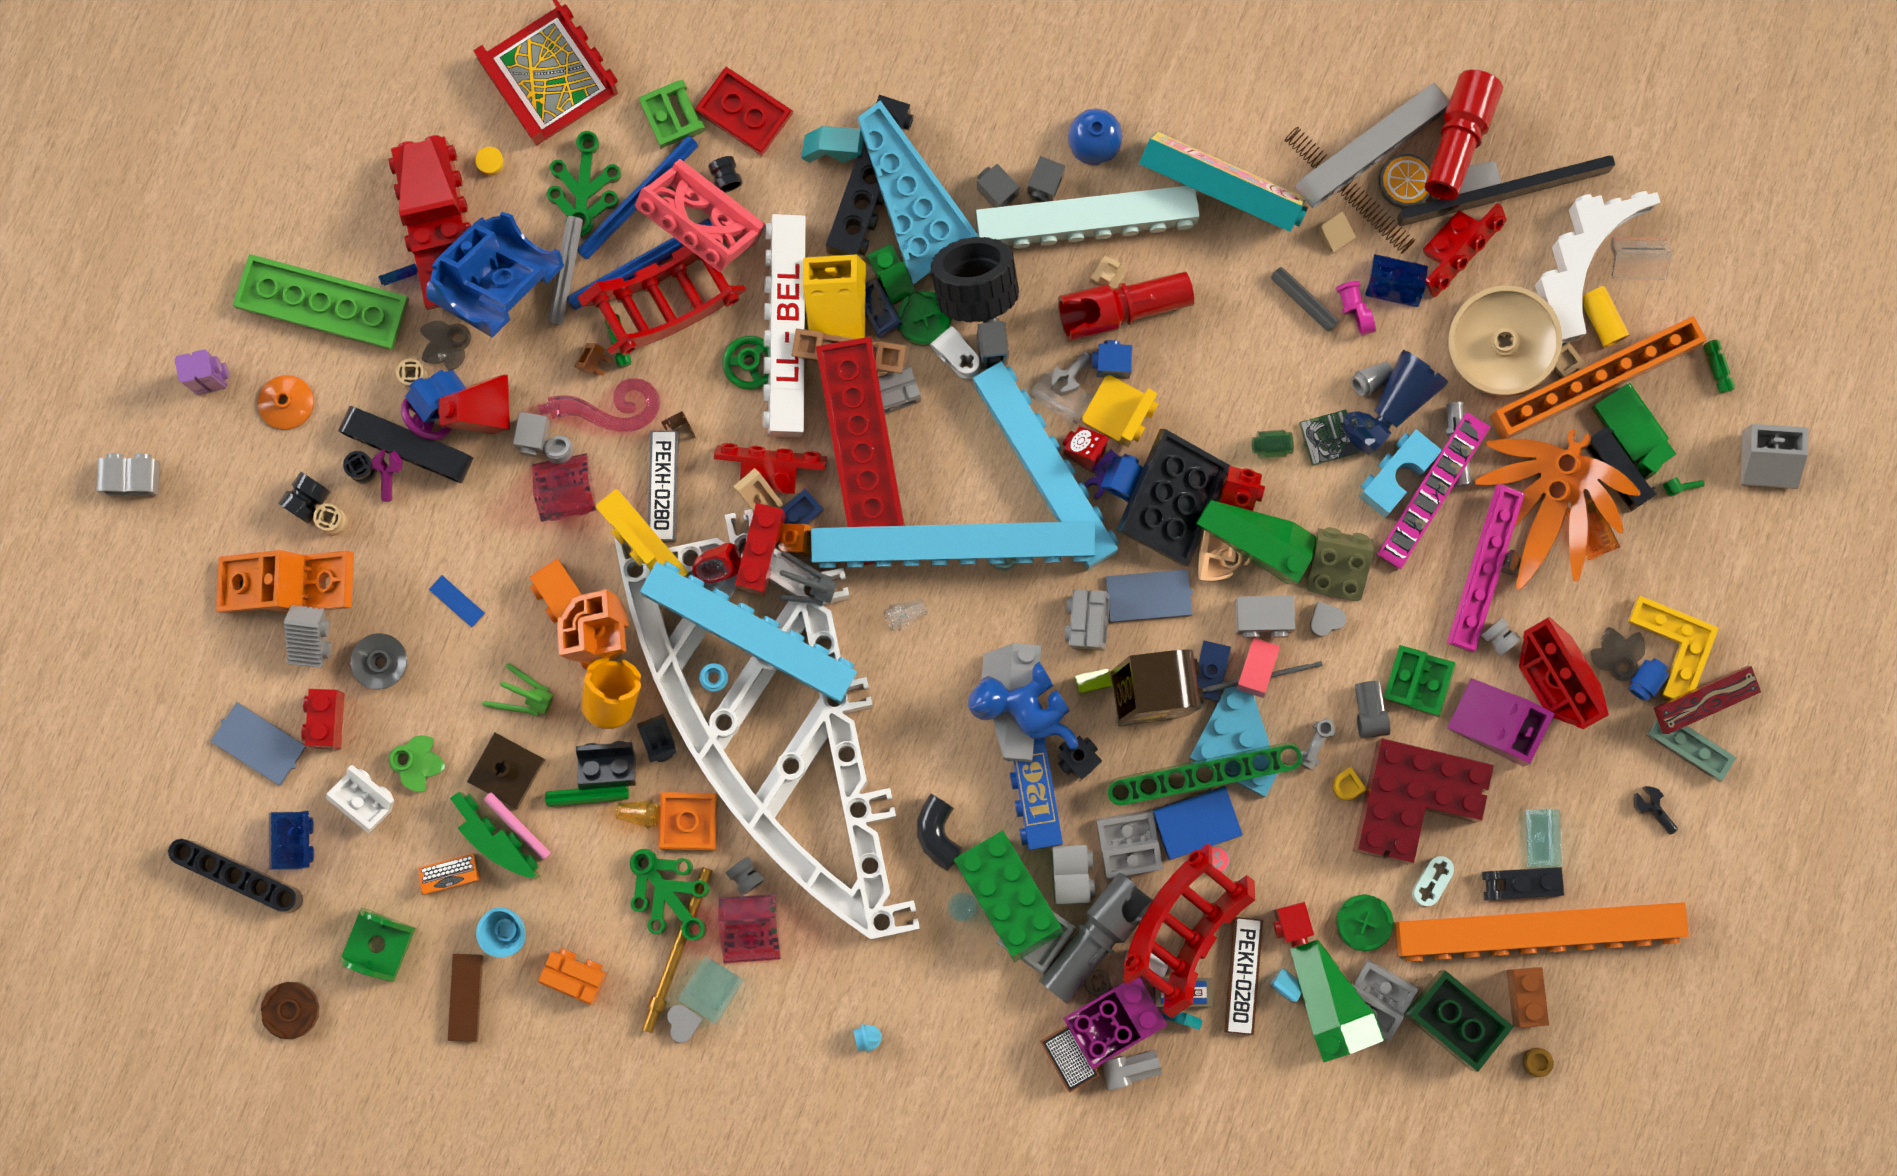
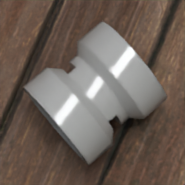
(1501, 636)

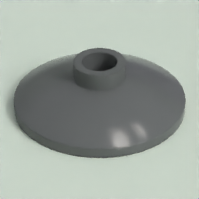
(365, 658)

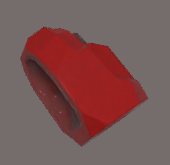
(717, 563)

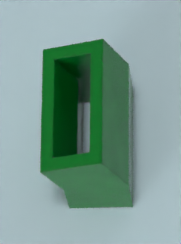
(1654, 459)

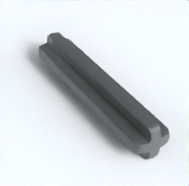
(1304, 299)

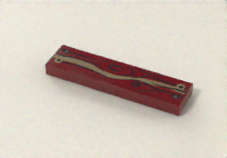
(1707, 700)

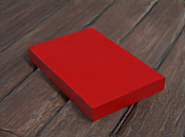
(743, 111)

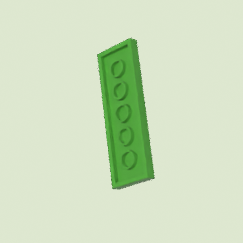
(321, 302)

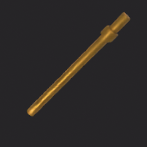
(657, 1002)

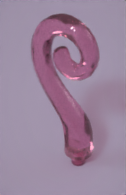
(573, 406)

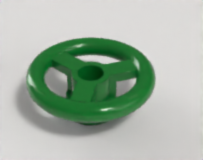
(729, 360)

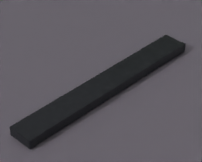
(1506, 190)

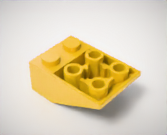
(835, 295)

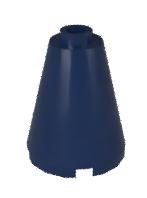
(1407, 389)

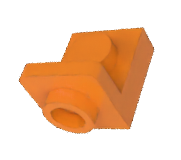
(796, 539)

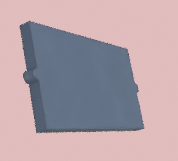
(1149, 595)
(258, 743)

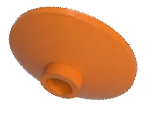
(294, 411)

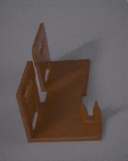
(676, 421)

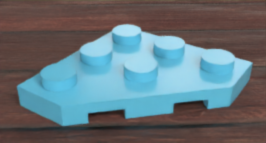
(1233, 729)

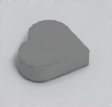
(1326, 619)
(683, 1023)

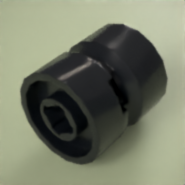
(304, 497)

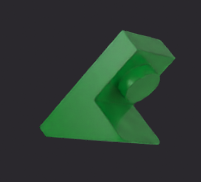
(891, 273)

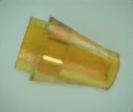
(639, 813)

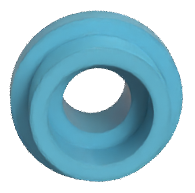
(707, 671)

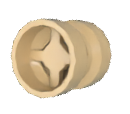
(405, 368)
(334, 524)

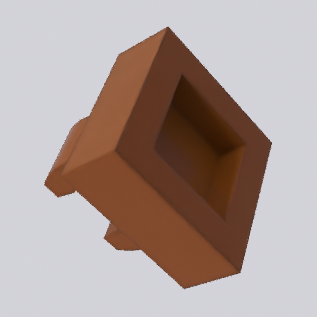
(590, 357)

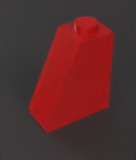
(478, 407)

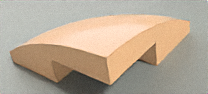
(1217, 559)

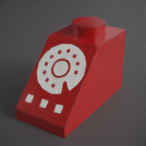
(1085, 447)

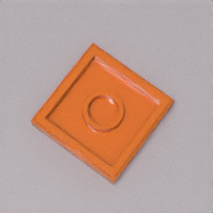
(688, 821)

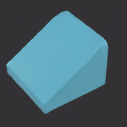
(1287, 985)

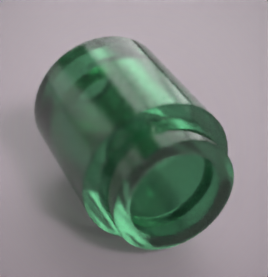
(1272, 444)

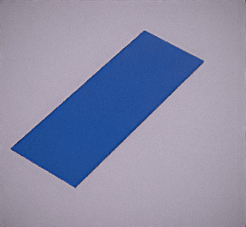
(456, 601)

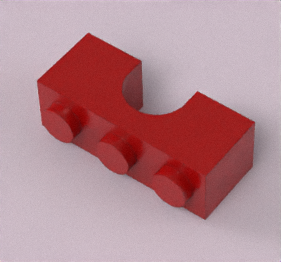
(759, 549)

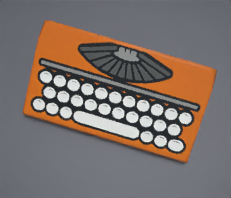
(449, 874)

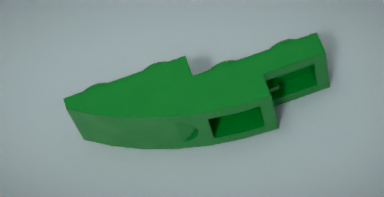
(498, 847)

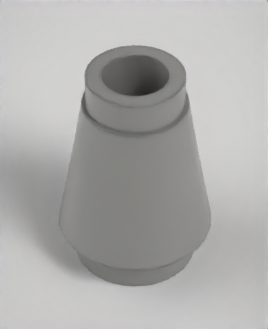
(1371, 378)

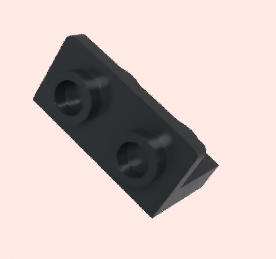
(606, 765)

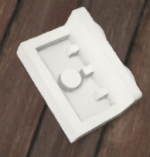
(361, 799)

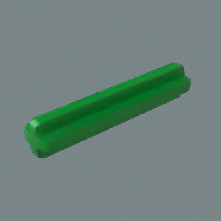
(585, 796)

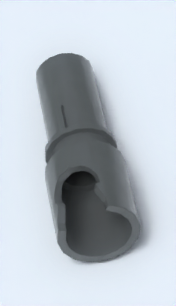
(1109, 922)

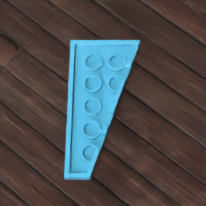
(915, 199)

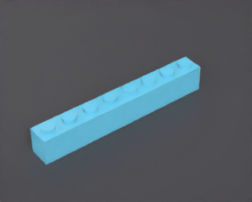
(1041, 456)
(749, 632)

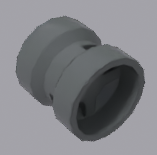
(745, 876)

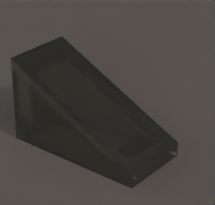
(1511, 563)

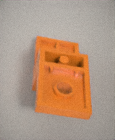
(284, 579)

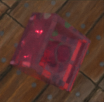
(563, 488)
(749, 928)

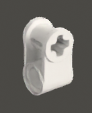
(953, 350)

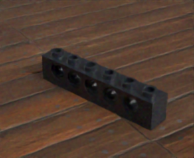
(857, 189)

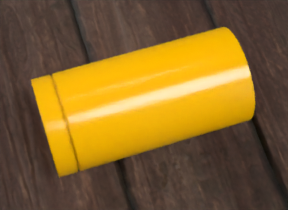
(1604, 316)

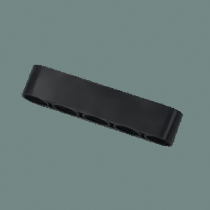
(409, 446)
(222, 873)

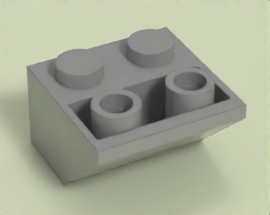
(1773, 455)

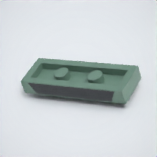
(1695, 750)

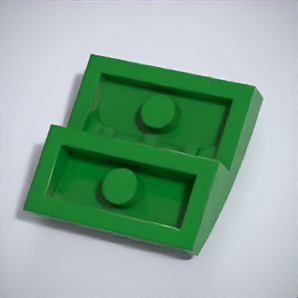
(1419, 681)

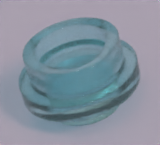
(962, 906)

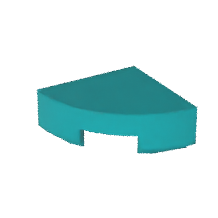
(1185, 1019)

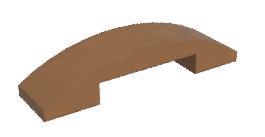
(888, 355)

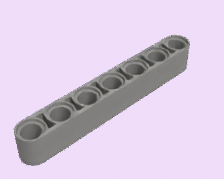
(1373, 145)

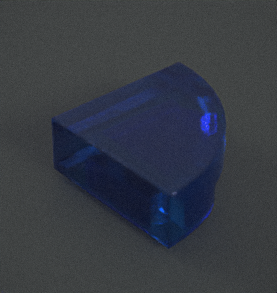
(398, 274)

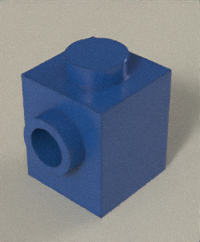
(1113, 359)

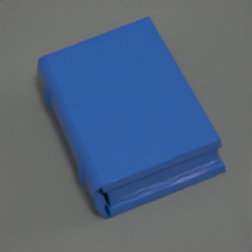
(1197, 822)

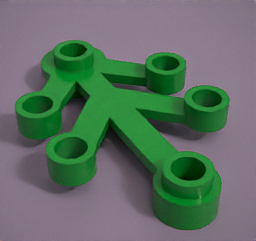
(583, 188)
(664, 891)

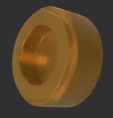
(1538, 1062)

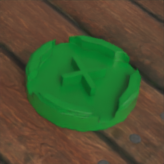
(922, 318)
(1364, 922)

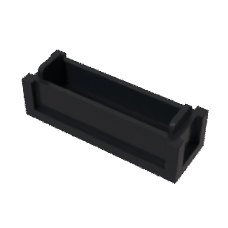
(1607, 449)

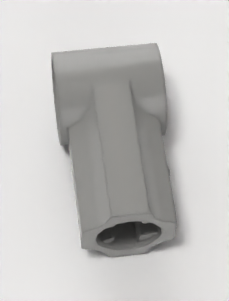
(1124, 1070)

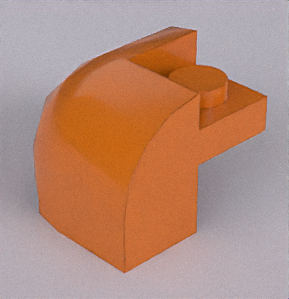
(592, 627)

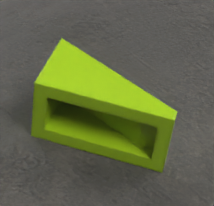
(1093, 681)

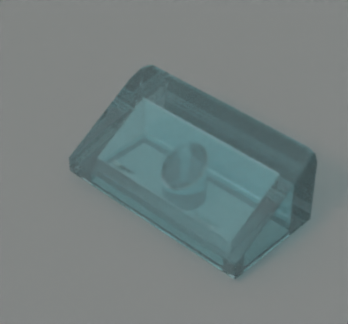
(1544, 838)

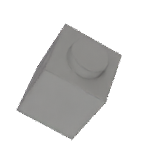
(531, 433)

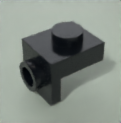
(657, 739)

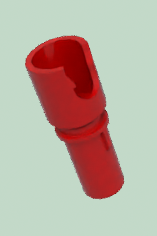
(1466, 122)
(1106, 308)

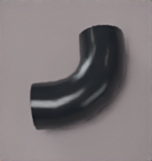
(932, 832)

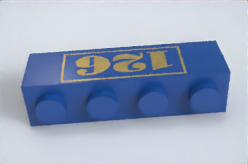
(1036, 800)

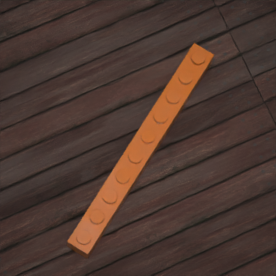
(1541, 929)

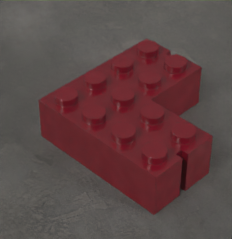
(1405, 785)

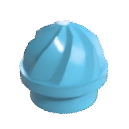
(867, 1037)

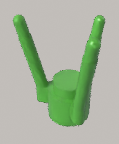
(538, 700)

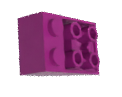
(1500, 722)
(1114, 1022)

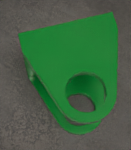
(358, 952)

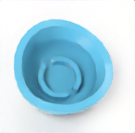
(501, 932)

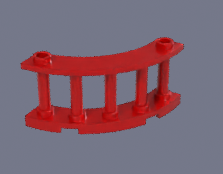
(648, 279)
(1182, 980)

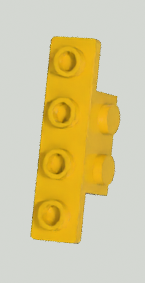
(633, 530)

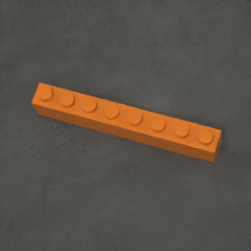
(1597, 378)

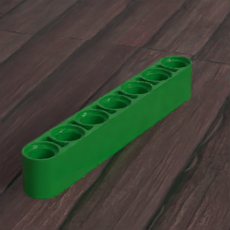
(1219, 776)

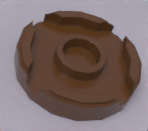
(290, 1010)

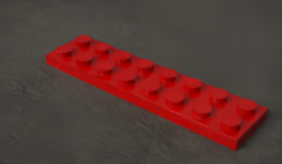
(860, 434)

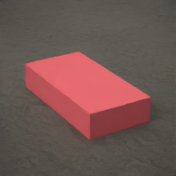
(1258, 667)

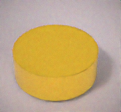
(489, 161)

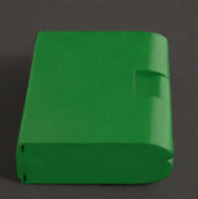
(1632, 422)

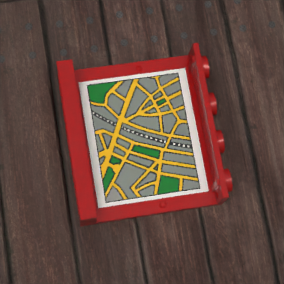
(548, 74)

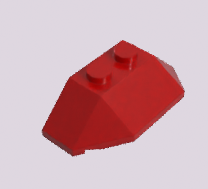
(1561, 675)

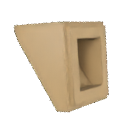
(1336, 232)

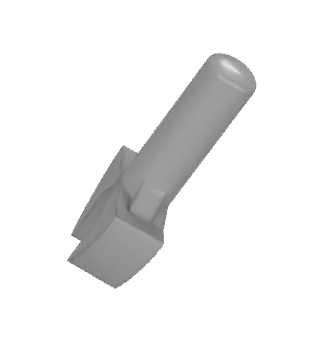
(1070, 374)

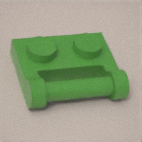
(662, 115)

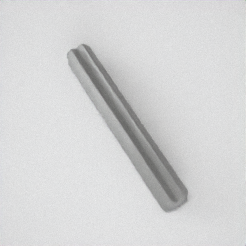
(565, 275)

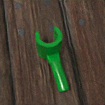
(1675, 487)

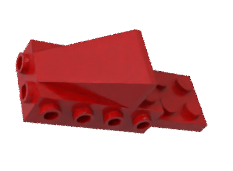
(429, 201)

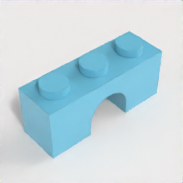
(1414, 453)

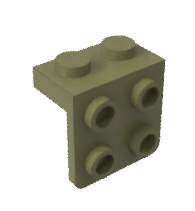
(1340, 564)

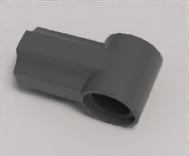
(1372, 718)

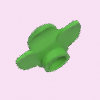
(420, 762)

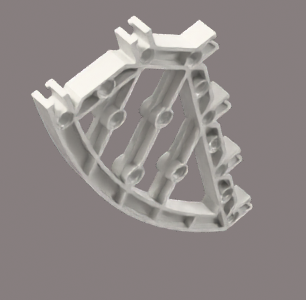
(757, 813)

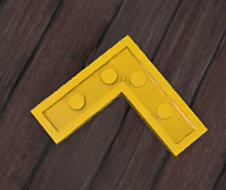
(1691, 633)

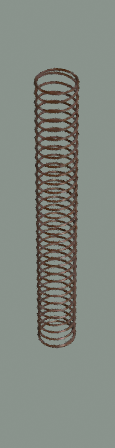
(1406, 246)

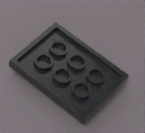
(1172, 496)

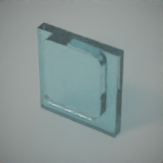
(710, 989)

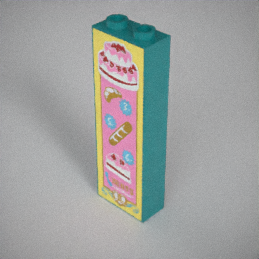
(1224, 181)

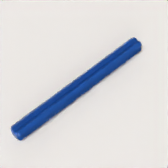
(628, 207)
(627, 271)

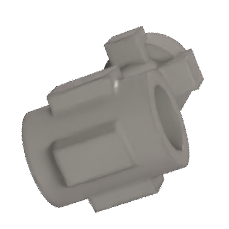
(1322, 730)

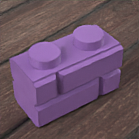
(201, 372)

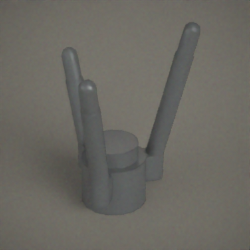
(822, 588)

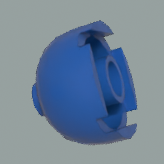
(1095, 136)

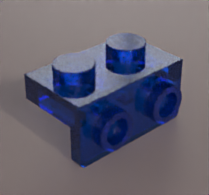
(1396, 280)
(290, 840)

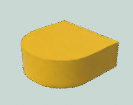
(1347, 785)

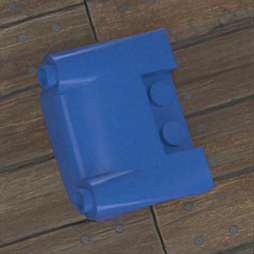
(489, 273)

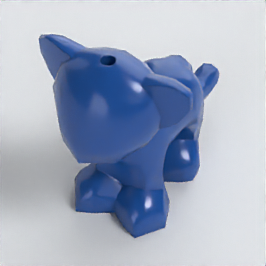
(992, 699)

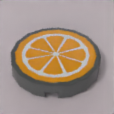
(1404, 180)

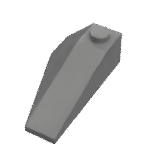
(1014, 669)

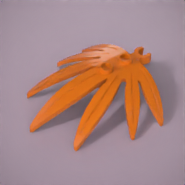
(1563, 480)

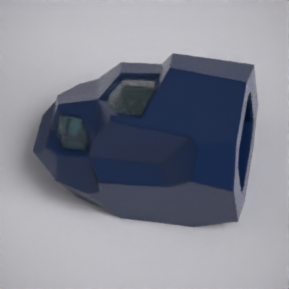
(1365, 431)

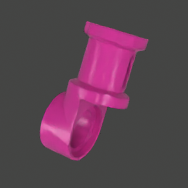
(1353, 305)

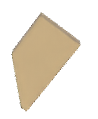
(1569, 361)

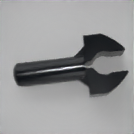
(1655, 808)

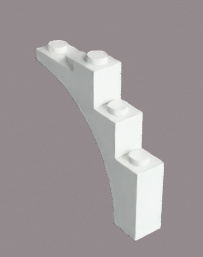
(1574, 253)

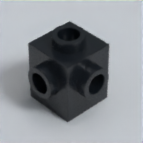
(1081, 768)

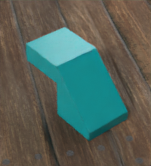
(836, 142)

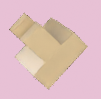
(1109, 272)

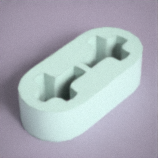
(1427, 877)

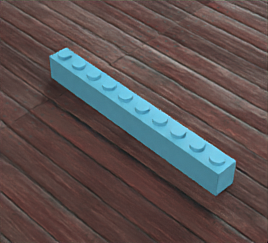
(948, 542)

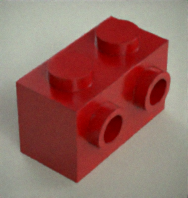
(323, 718)

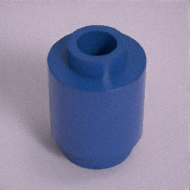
(1648, 679)

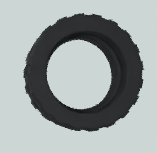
(975, 279)

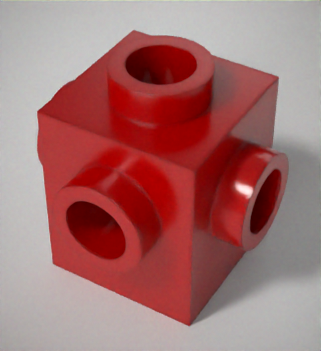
(1242, 488)

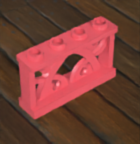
(697, 192)

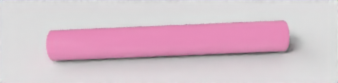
(500, 809)

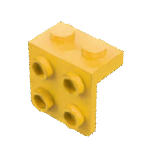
(1120, 410)

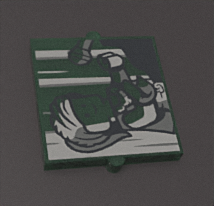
(1326, 438)

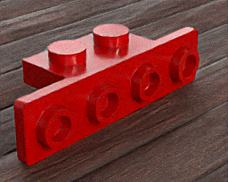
(1458, 243)
(776, 467)

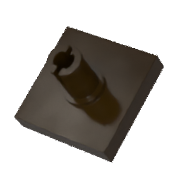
(506, 770)

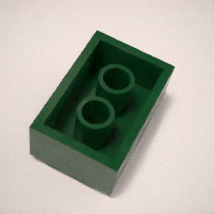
(1458, 1020)

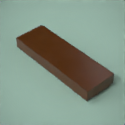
(465, 997)

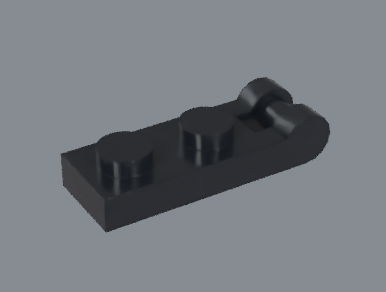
(1524, 883)

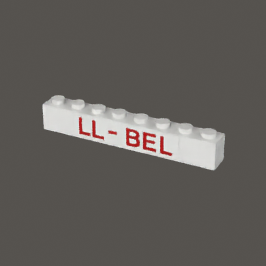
(784, 314)

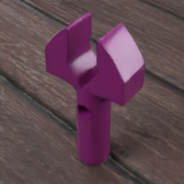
(387, 472)

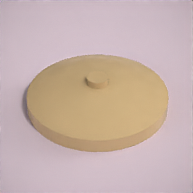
(1505, 341)

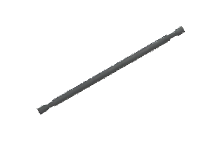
(1274, 674)

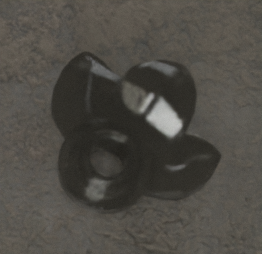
(441, 344)
(1616, 650)

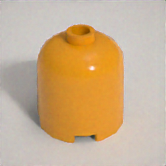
(610, 693)

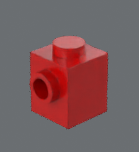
(1293, 924)

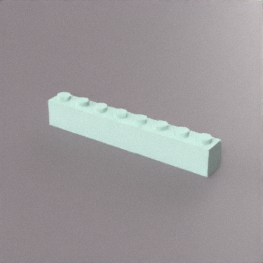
(1090, 217)

